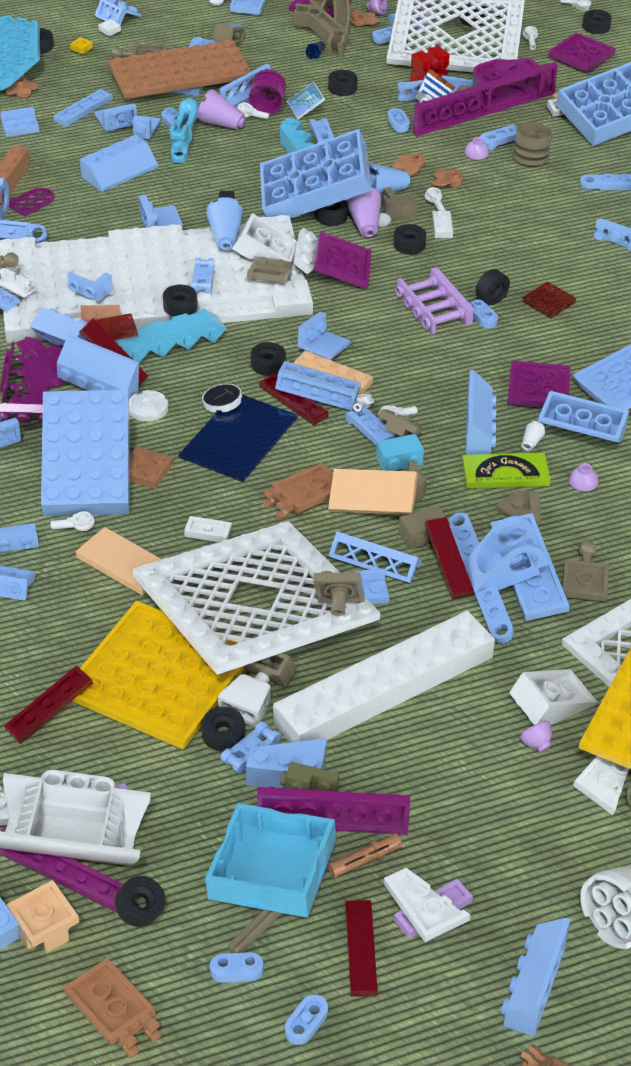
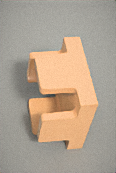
(44, 917)

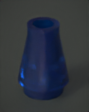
(315, 49)

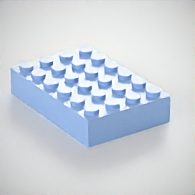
(599, 104)
(315, 176)
(85, 453)

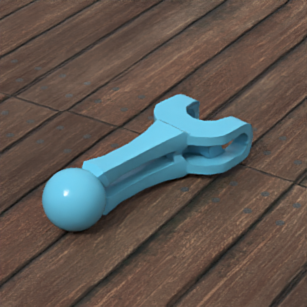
(181, 136)

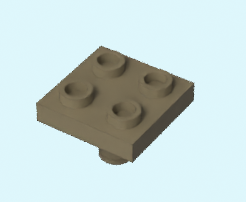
(338, 589)

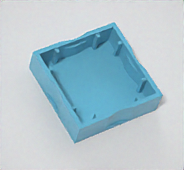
(271, 860)

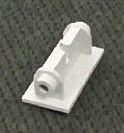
(16, 283)

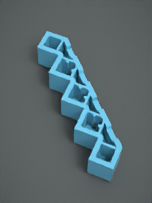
(292, 135)
(164, 335)

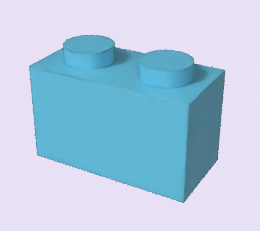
(397, 452)

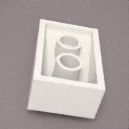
(264, 240)
(551, 695)

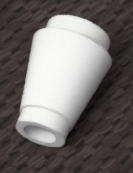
(533, 434)

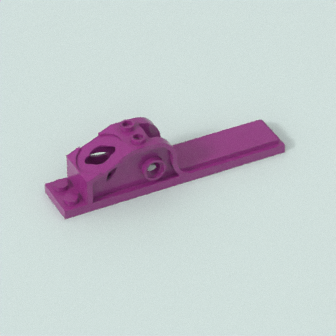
(499, 87)

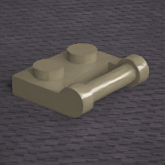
(269, 270)

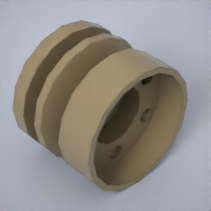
(532, 143)

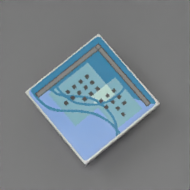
(305, 100)

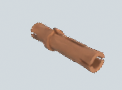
(391, 844)

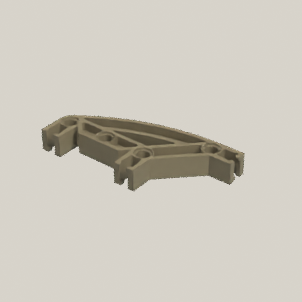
(333, 30)

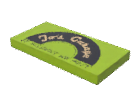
(505, 470)

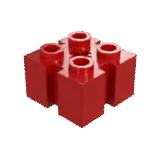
(435, 59)

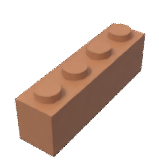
(14, 167)

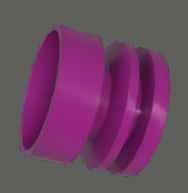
(267, 91)

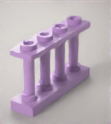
(442, 288)

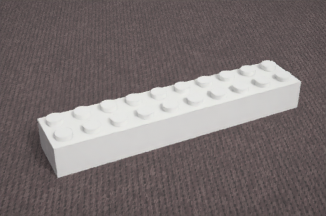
(384, 680)

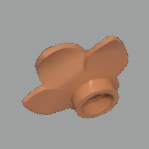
(359, 19)
(21, 88)
(410, 163)
(452, 178)

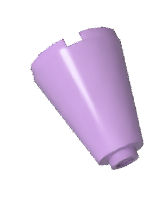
(220, 112)
(366, 211)

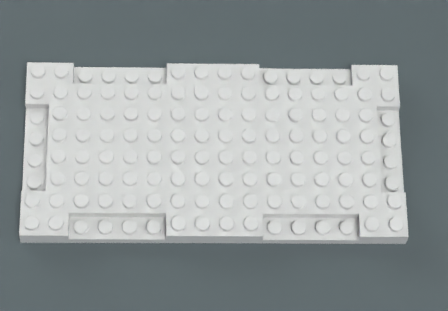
(141, 269)

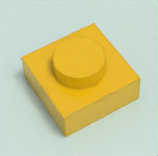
(81, 45)

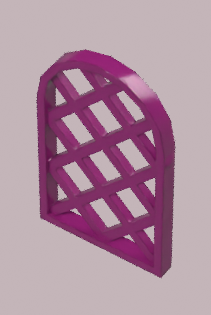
(31, 209)

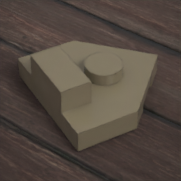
(399, 424)
(520, 504)

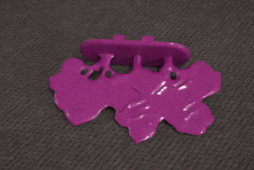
(38, 371)

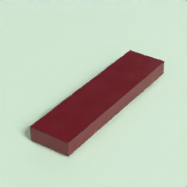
(95, 334)
(300, 405)
(449, 558)
(48, 704)
(361, 948)

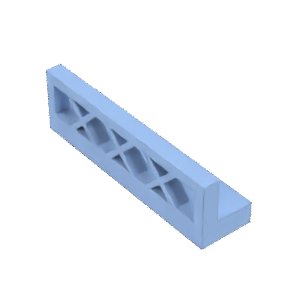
(242, 95)
(317, 387)
(376, 549)

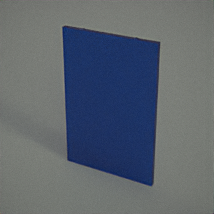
(239, 438)

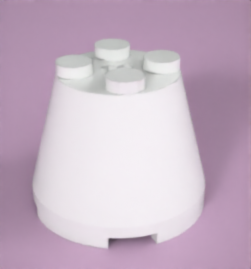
(608, 904)

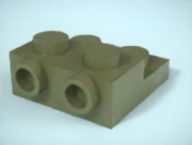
(309, 778)

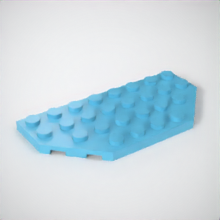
(17, 48)

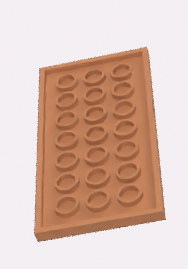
(178, 69)

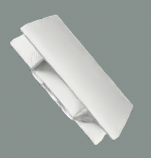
(73, 816)

